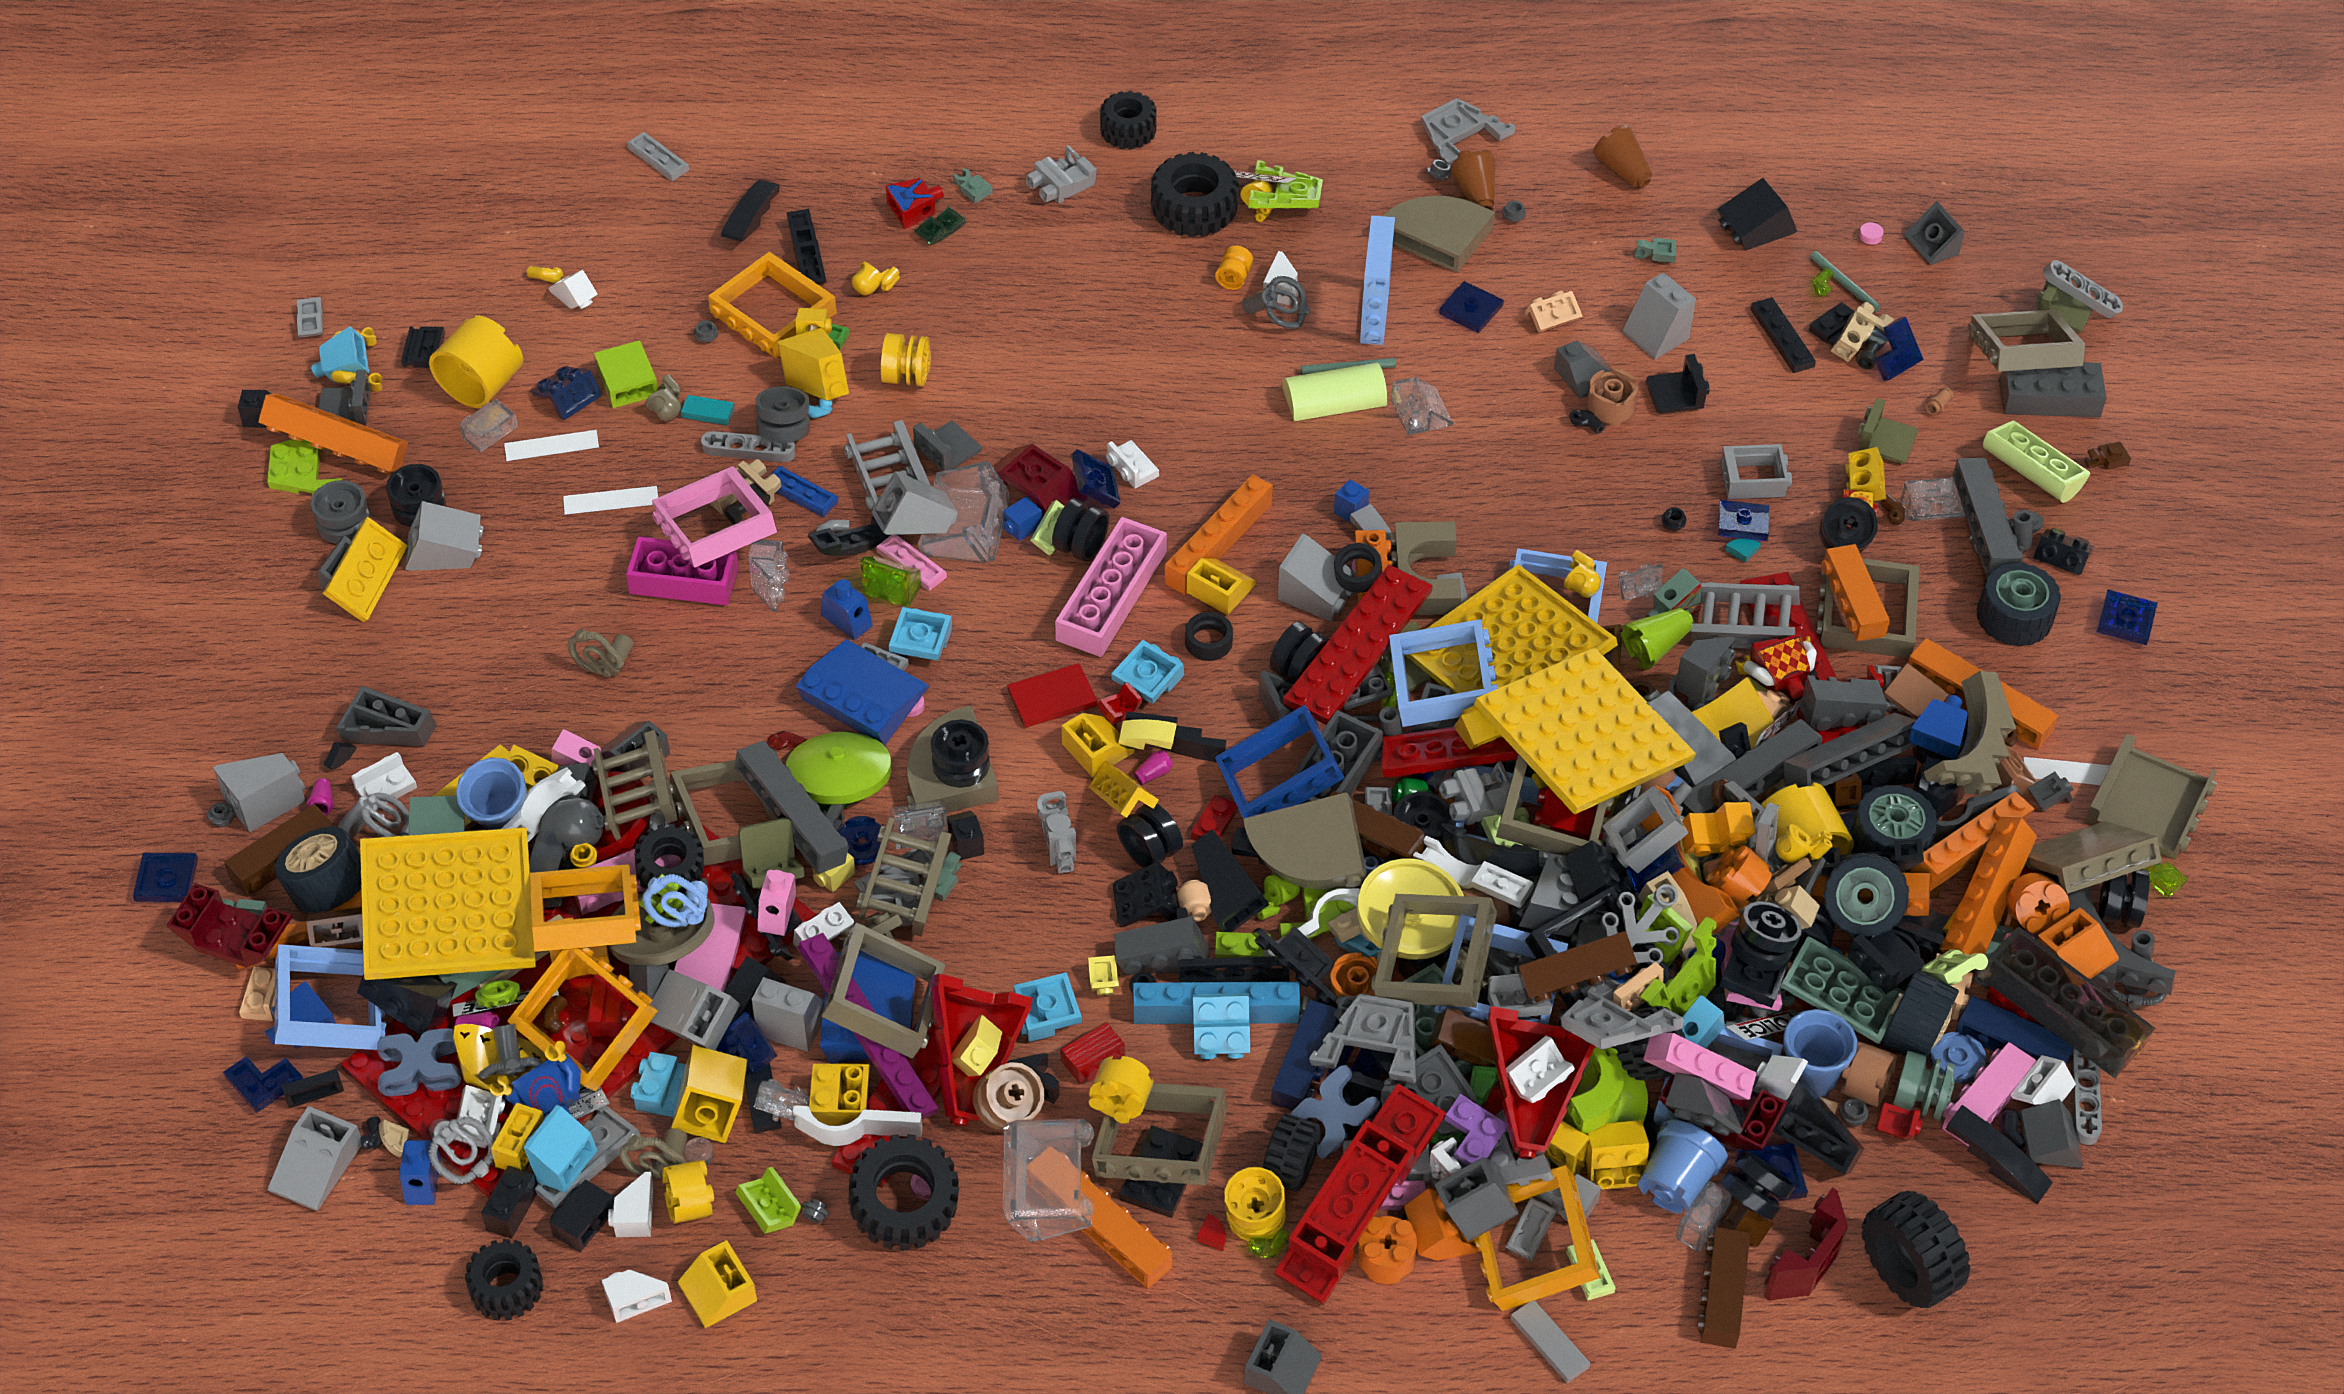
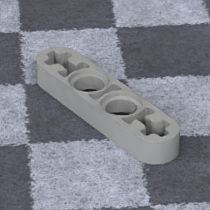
(2061, 275)
(747, 450)
(2084, 1094)

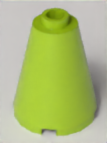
(1655, 635)

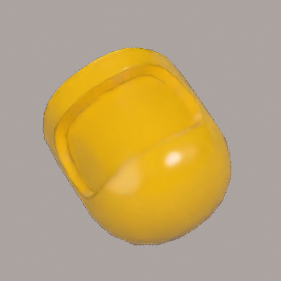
(1257, 185)
(869, 279)
(1582, 577)
(1797, 844)

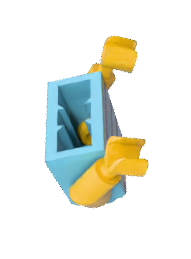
(345, 355)

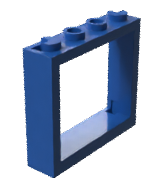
(1266, 741)

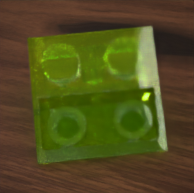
(889, 580)

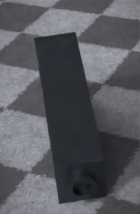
(1231, 890)

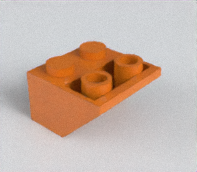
(2080, 943)
(1435, 1229)

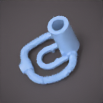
(693, 901)

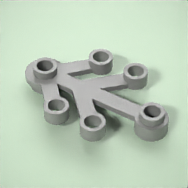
(1636, 932)

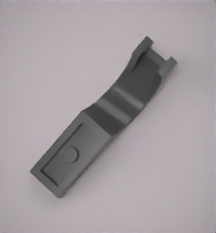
(1973, 808)

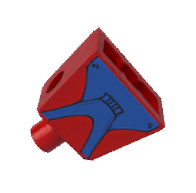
(912, 200)

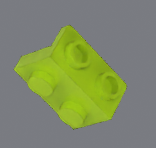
(769, 1201)

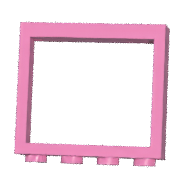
(702, 493)

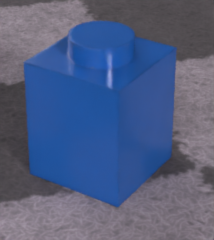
(1350, 499)
(1022, 518)

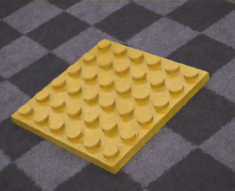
(1527, 632)
(1584, 730)
(446, 903)

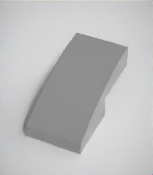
(310, 317)
(1369, 519)

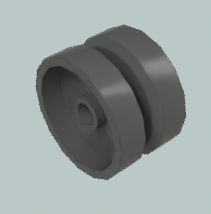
(782, 414)
(339, 510)

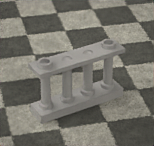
(906, 455)
(1746, 593)

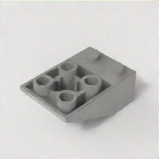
(693, 1010)
(315, 1158)

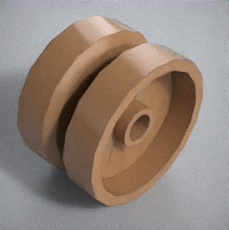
(1008, 1095)

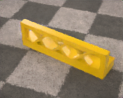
(1122, 784)

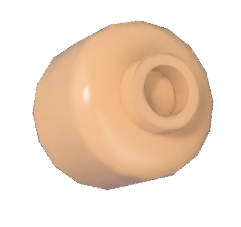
(1195, 898)

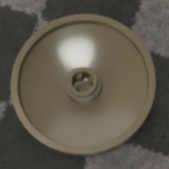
(662, 944)

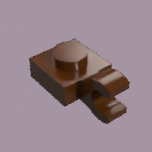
(2111, 455)

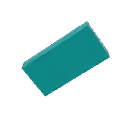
(707, 410)

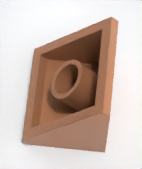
(1913, 691)
(2015, 772)

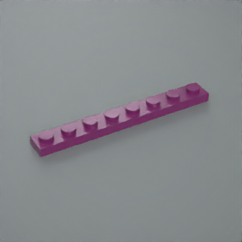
(888, 1062)

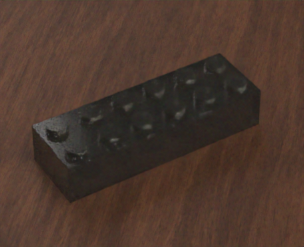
(2066, 1002)

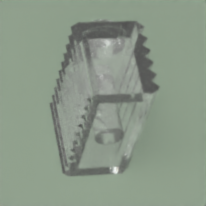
(488, 425)
(1703, 1216)

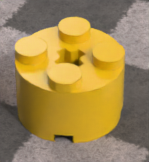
(1121, 1088)
(687, 1192)

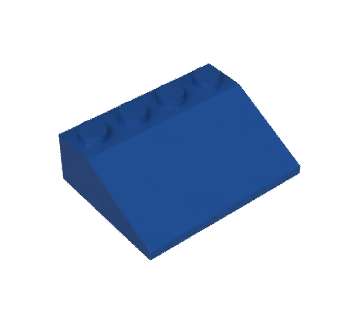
(861, 690)
(889, 994)

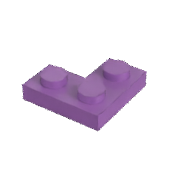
(1481, 1127)

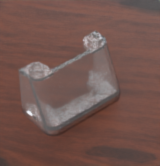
(980, 503)
(1045, 1177)

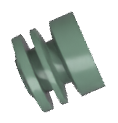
(1924, 1085)

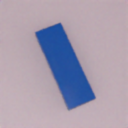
(805, 492)

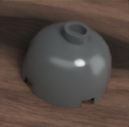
(577, 823)

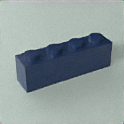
(1997, 1027)
(1296, 1074)

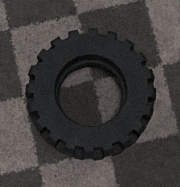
(1194, 174)
(911, 1157)
(1916, 1249)

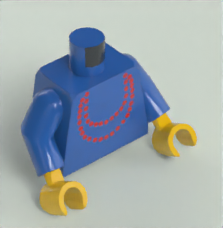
(546, 1085)

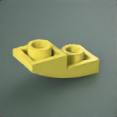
(1153, 732)

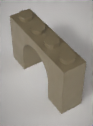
(1424, 540)

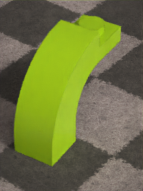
(1599, 1104)

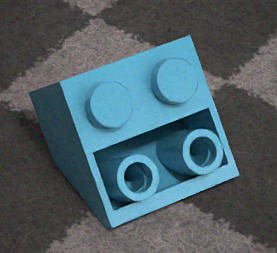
(559, 1149)

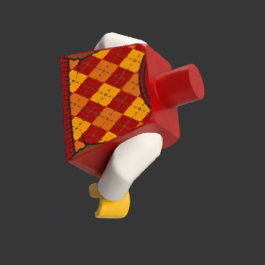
(1781, 664)

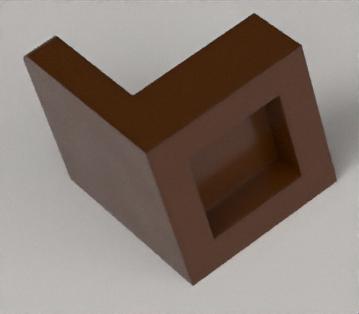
(1845, 791)
(1746, 1220)

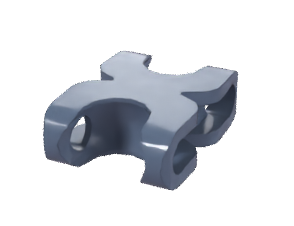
(418, 1062)
(1335, 1111)

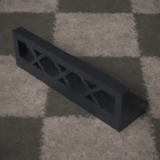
(1234, 970)

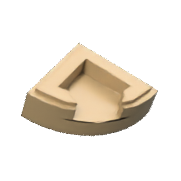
(393, 1137)

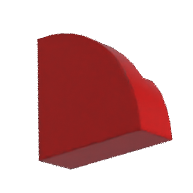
(1212, 1233)

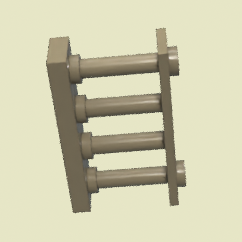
(659, 786)
(923, 893)

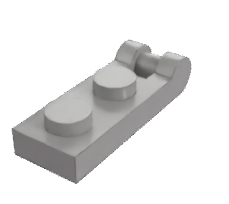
(1766, 832)

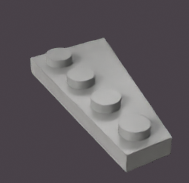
(609, 1134)

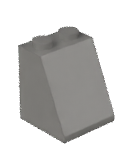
(1661, 316)
(913, 508)
(443, 538)
(1310, 581)
(260, 788)
(787, 1014)

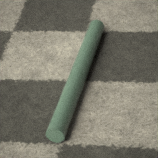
(1845, 281)
(1384, 363)

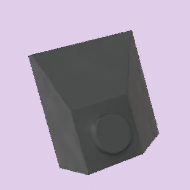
(1577, 365)

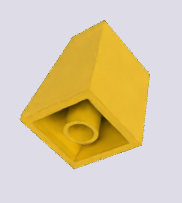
(813, 364)
(709, 1094)

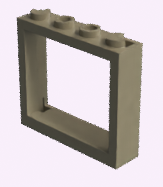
(2065, 350)
(1892, 644)
(698, 777)
(1540, 837)
(1436, 994)
(865, 1021)
(1165, 1098)

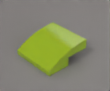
(1666, 919)

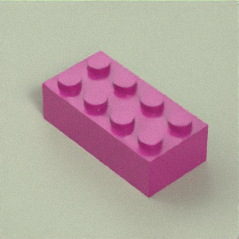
(662, 572)

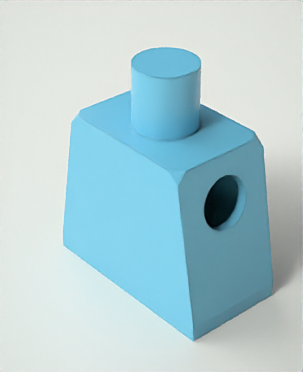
(1703, 1022)

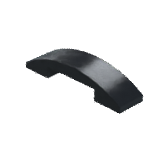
(848, 541)
(1474, 851)
(1906, 856)

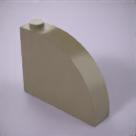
(1441, 228)
(925, 785)
(1311, 843)

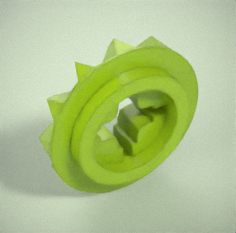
(497, 993)

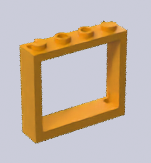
(783, 274)
(587, 931)
(547, 987)
(1558, 1280)

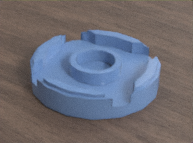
(1962, 1051)

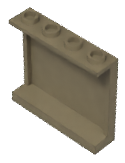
(2151, 797)
(2094, 855)

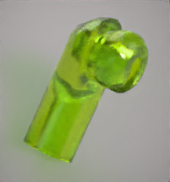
(1821, 280)
(1391, 701)
(1268, 1247)

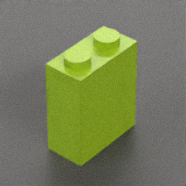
(626, 373)

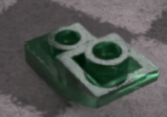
(941, 227)

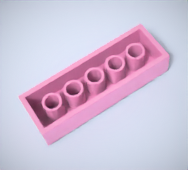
(1111, 587)

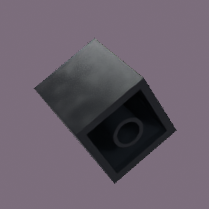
(1756, 216)

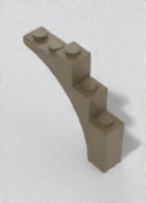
(1984, 745)

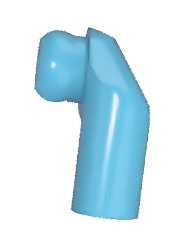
(820, 410)

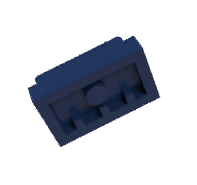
(569, 390)

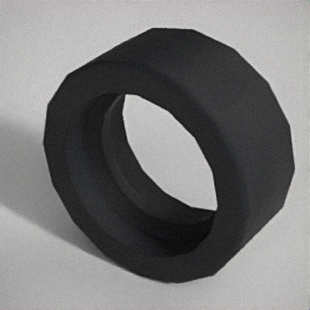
(1357, 551)
(1208, 651)

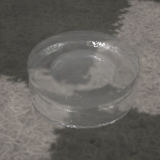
(699, 1149)

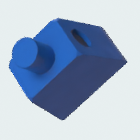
(846, 609)
(1940, 727)
(304, 1007)
(417, 1165)

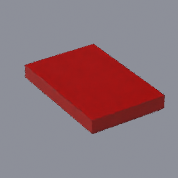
(1052, 695)

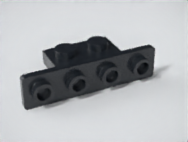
(776, 943)
(1303, 958)

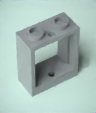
(1755, 456)
(1656, 842)

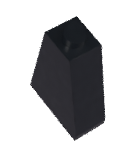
(746, 982)

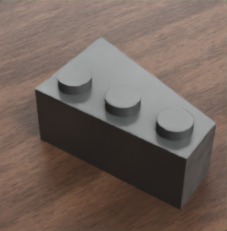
(1841, 703)
(385, 721)
(1552, 896)
(1160, 947)

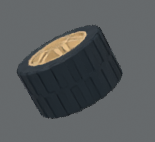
(320, 869)
(1920, 1015)

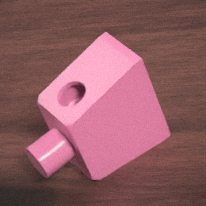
(573, 750)
(777, 891)

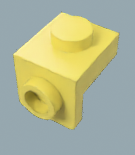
(1103, 975)

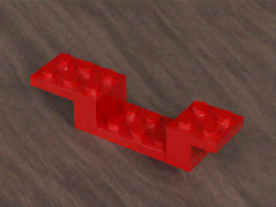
(1355, 1190)

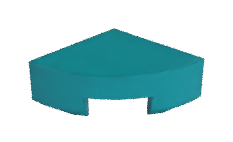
(1743, 548)

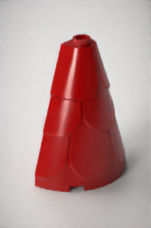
(954, 1013)
(1528, 1123)

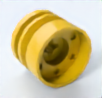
(903, 359)
(1252, 1190)

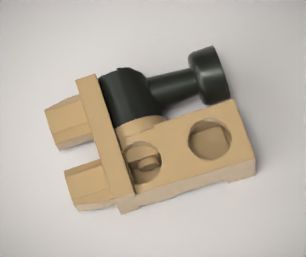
(1859, 329)
(762, 487)

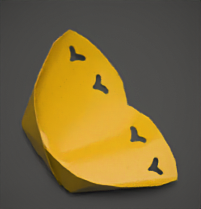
(476, 1056)

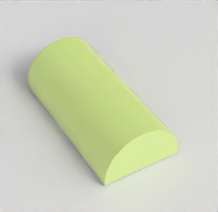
(1335, 391)
(2036, 460)

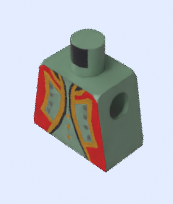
(1679, 592)

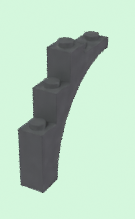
(2130, 967)

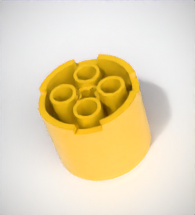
(475, 361)
(1812, 812)

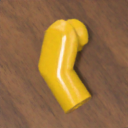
(550, 275)

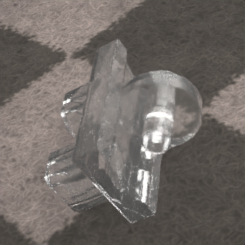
(1641, 582)
(779, 1100)

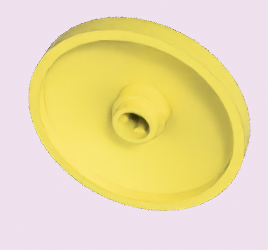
(1422, 933)

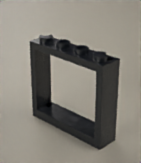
(1541, 947)

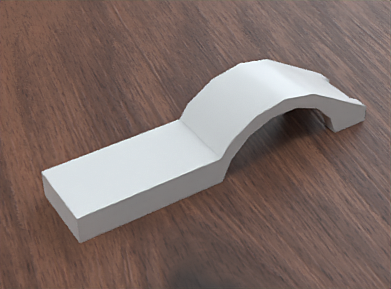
(541, 798)
(1482, 877)
(1312, 925)
(869, 1122)

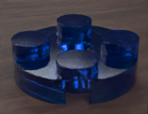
(862, 827)

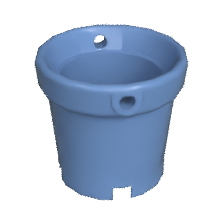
(491, 792)
(1825, 1043)
(1681, 1164)

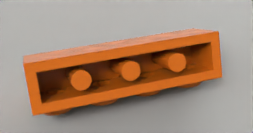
(1377, 540)
(1855, 592)

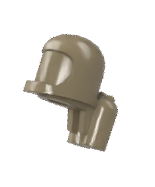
(665, 401)

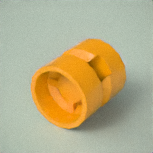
(1234, 267)

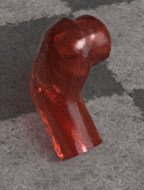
(784, 740)

